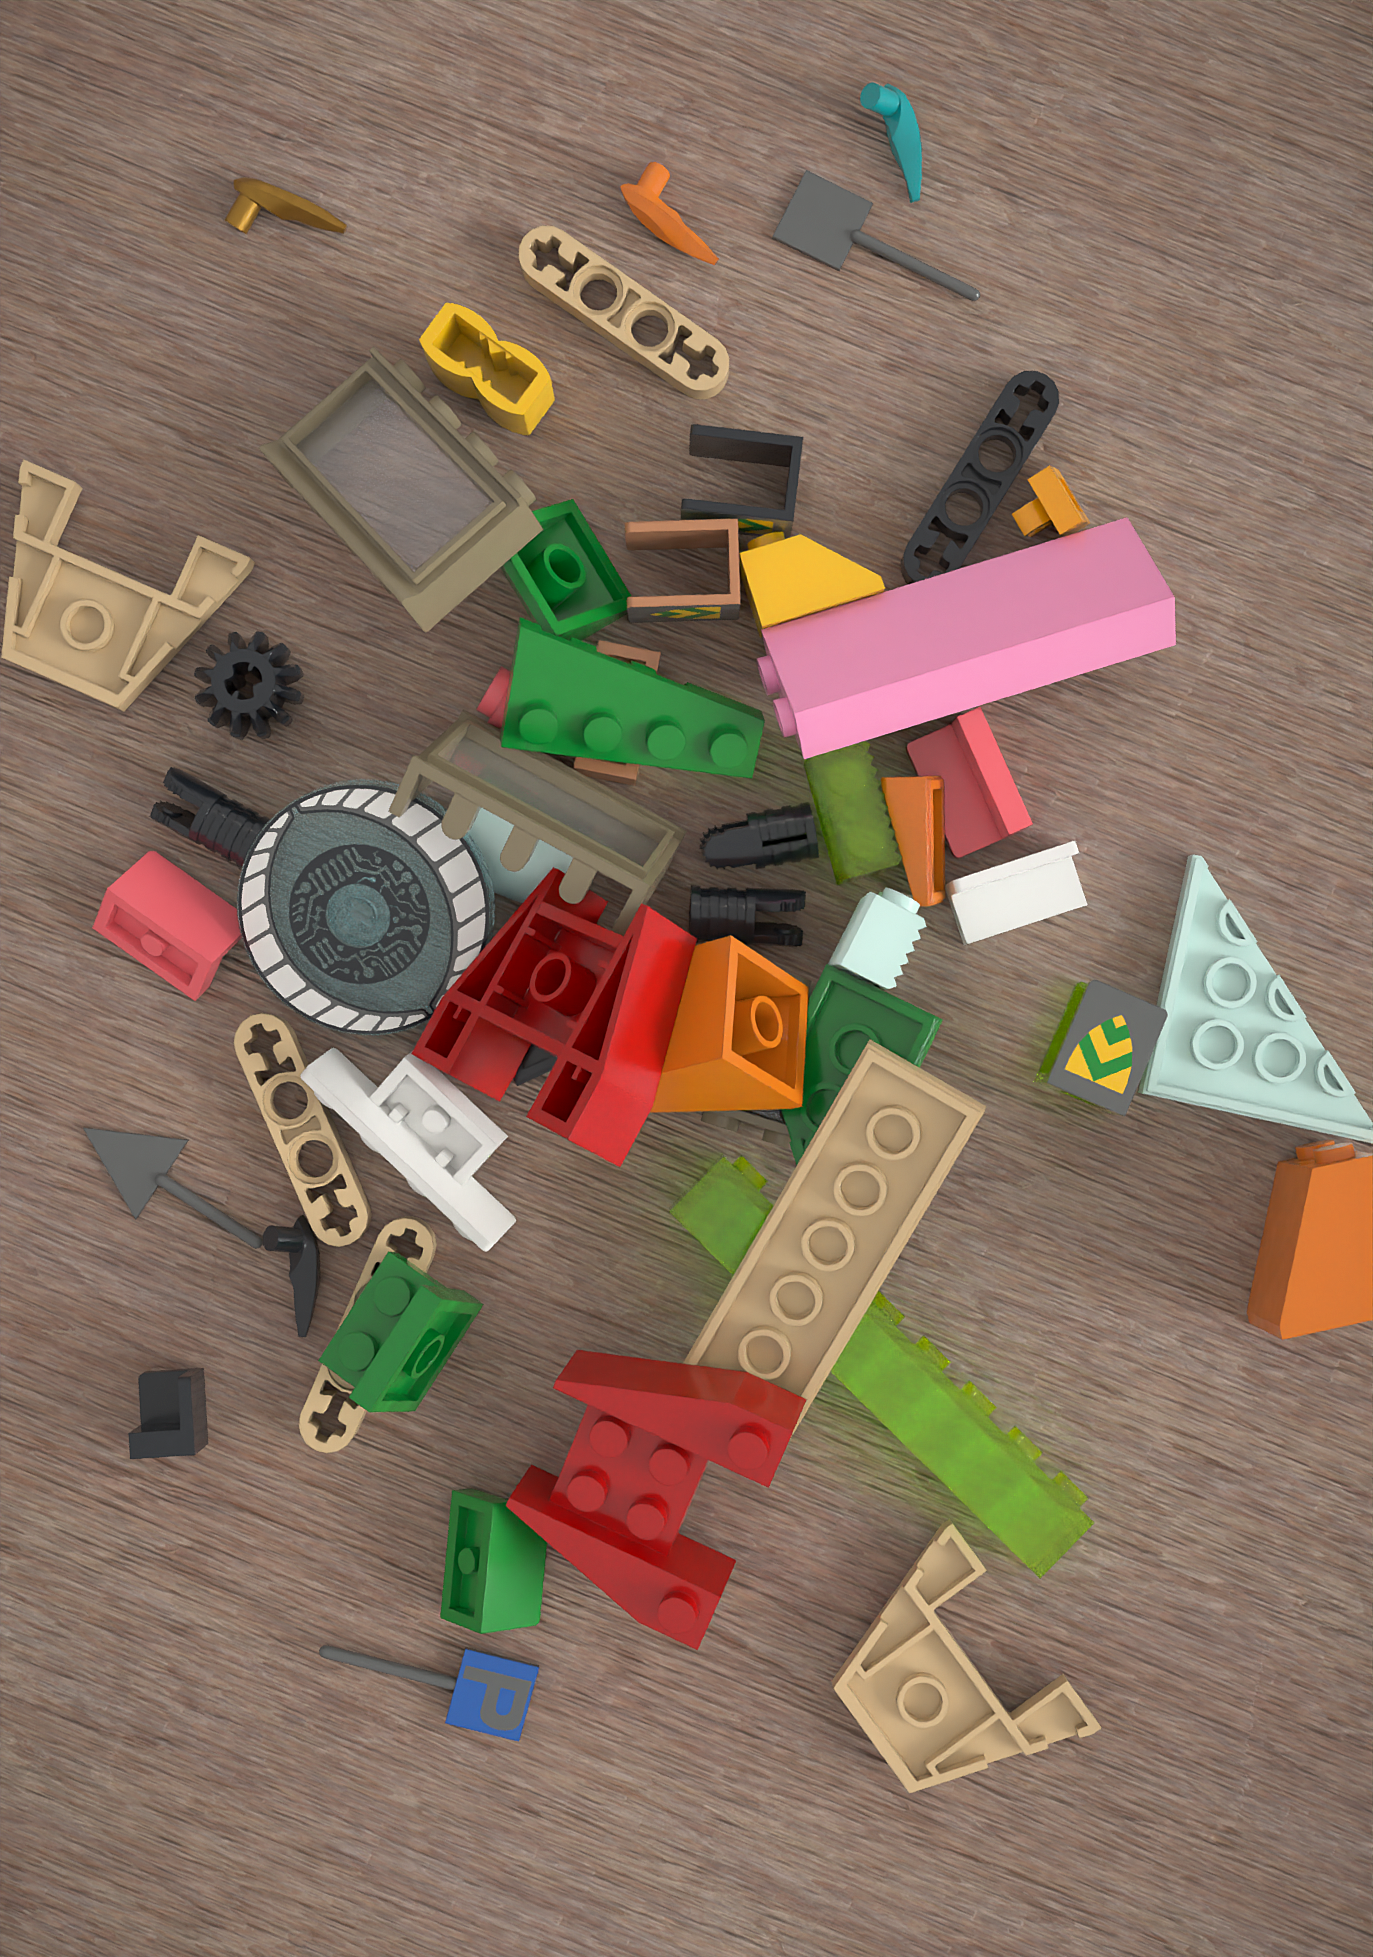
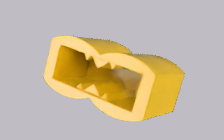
(477, 365)

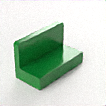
(491, 1566)

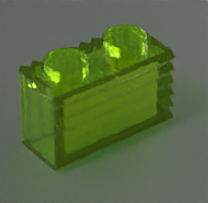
(852, 813)

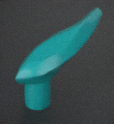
(901, 131)

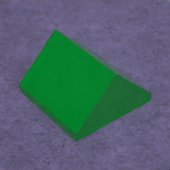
(567, 576)

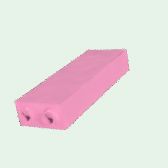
(966, 638)

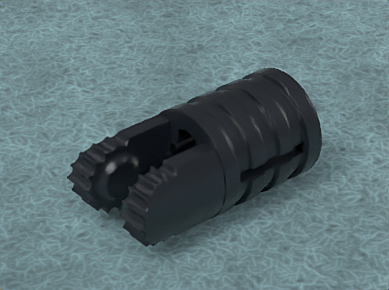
(219, 823)
(763, 839)
(731, 911)

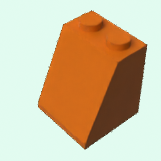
(735, 1035)
(1316, 1243)

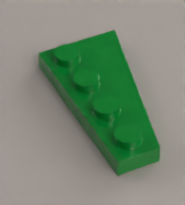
(598, 707)

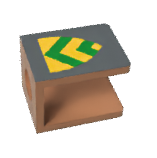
(686, 535)

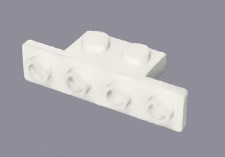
(424, 1132)

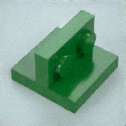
(398, 1336)

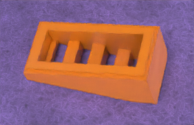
(919, 828)

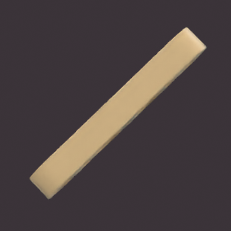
(629, 306)
(292, 1134)
(320, 1399)

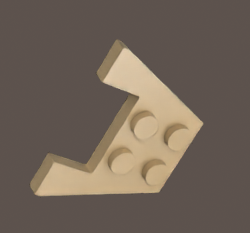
(89, 621)
(925, 1696)

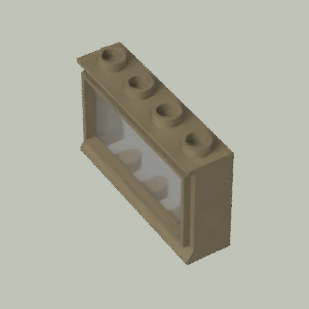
(406, 488)
(544, 804)

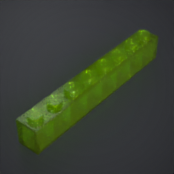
(911, 1392)

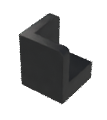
(170, 1414)

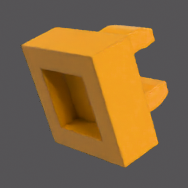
(1053, 506)

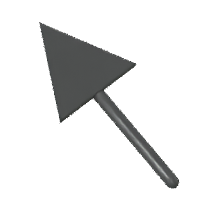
(140, 1165)

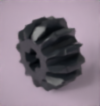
(229, 676)

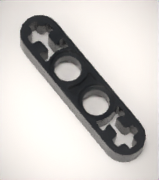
(974, 479)

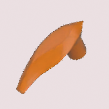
(661, 218)

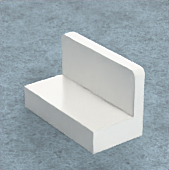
(1016, 893)

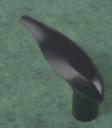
(304, 1266)

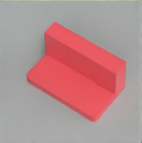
(978, 787)
(169, 923)

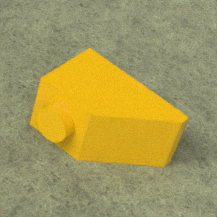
(799, 579)

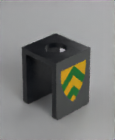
(750, 448)

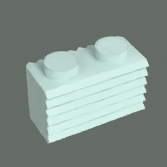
(879, 938)

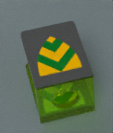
(1101, 1046)

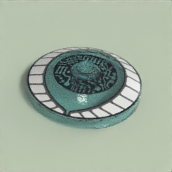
(363, 910)

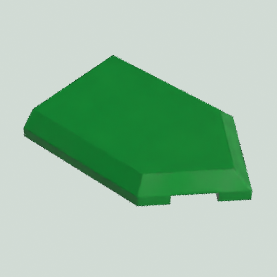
(839, 1024)

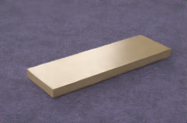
(838, 1224)

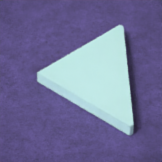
(1237, 1030)

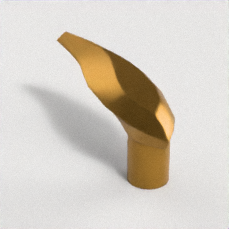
(285, 205)

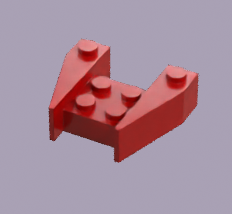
(579, 995)
(637, 1472)

